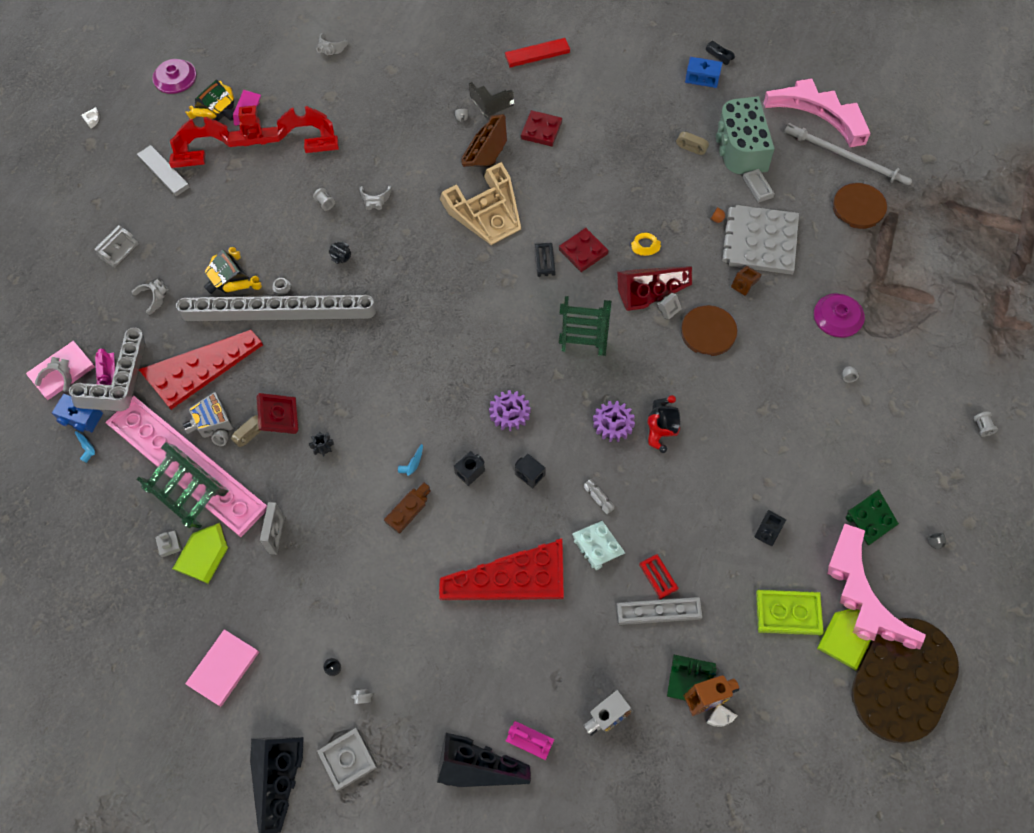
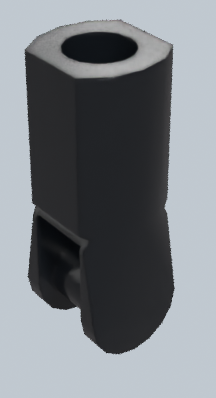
(720, 52)

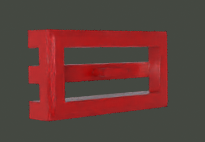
(667, 592)

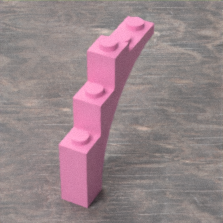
(804, 96)
(857, 594)

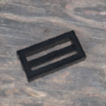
(546, 271)

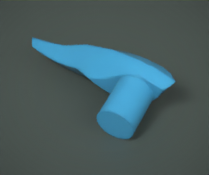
(87, 446)
(414, 462)

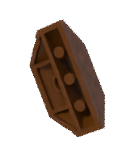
(486, 143)

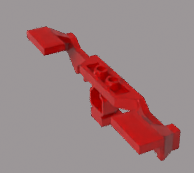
(251, 133)

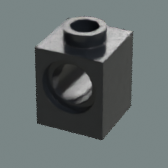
(529, 470)
(466, 475)

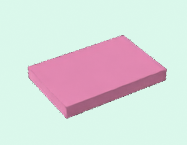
(54, 381)
(222, 668)

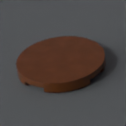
(859, 205)
(709, 330)

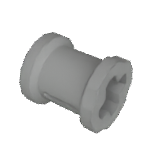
(324, 199)
(985, 424)

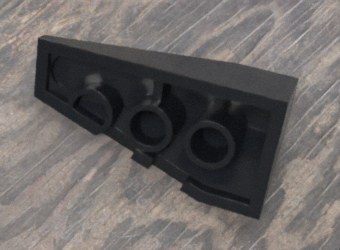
(472, 766)
(273, 773)

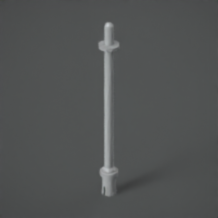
(802, 134)

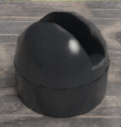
(333, 670)

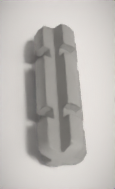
(599, 496)

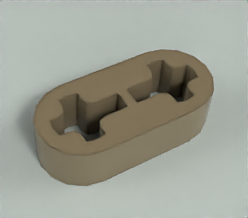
(692, 143)
(246, 432)

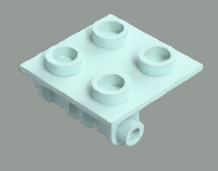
(597, 544)

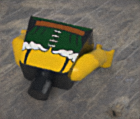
(213, 103)
(227, 273)

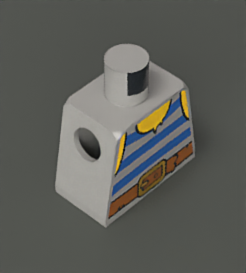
(208, 417)
(617, 709)

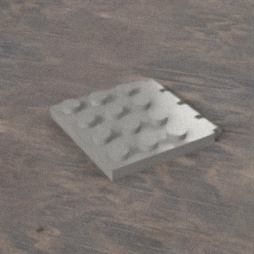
(761, 239)

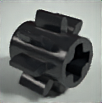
(340, 252)
(321, 443)

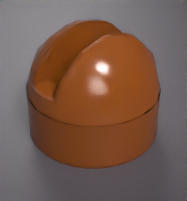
(718, 216)

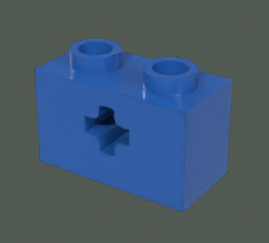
(703, 72)
(79, 418)

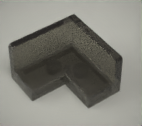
(490, 104)

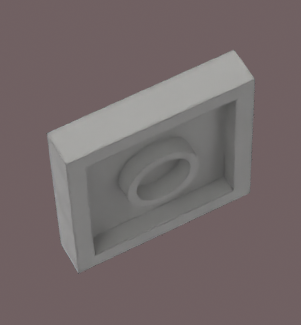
(272, 528)
(346, 759)

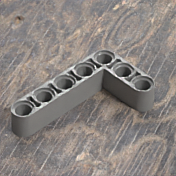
(118, 394)

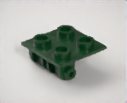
(873, 517)
(687, 673)

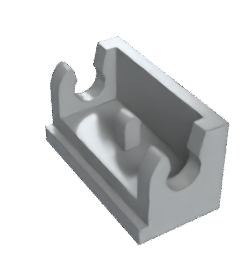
(116, 246)

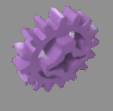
(508, 408)
(620, 428)

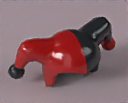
(663, 422)

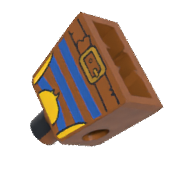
(710, 694)

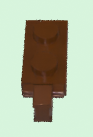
(408, 508)

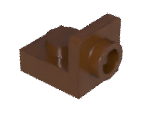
(745, 280)

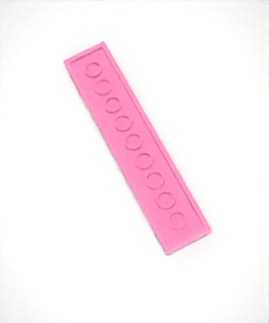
(149, 432)

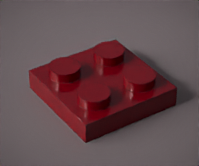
(541, 128)
(583, 250)
(277, 413)

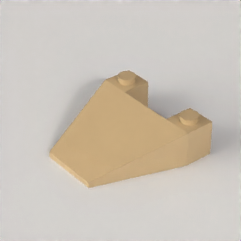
(489, 214)

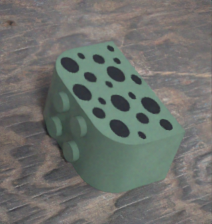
(744, 136)

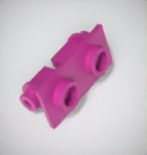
(104, 367)
(529, 740)

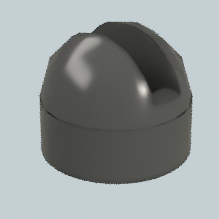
(937, 540)

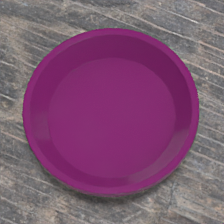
(174, 76)
(839, 315)

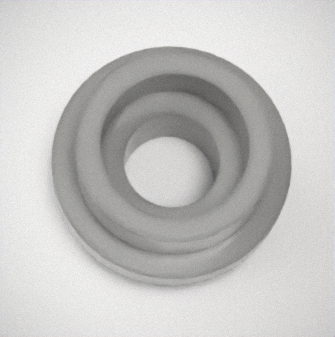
(280, 282)
(362, 696)

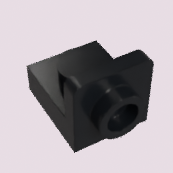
(770, 528)

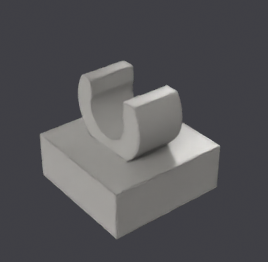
(669, 306)
(168, 543)

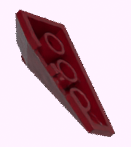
(645, 286)

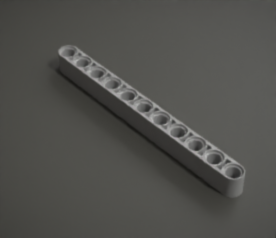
(247, 308)

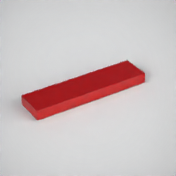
(537, 52)

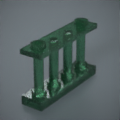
(601, 323)
(200, 477)

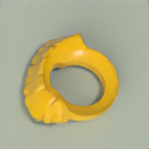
(638, 249)

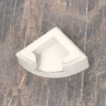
(91, 117)
(721, 716)

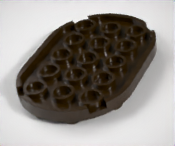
(905, 689)

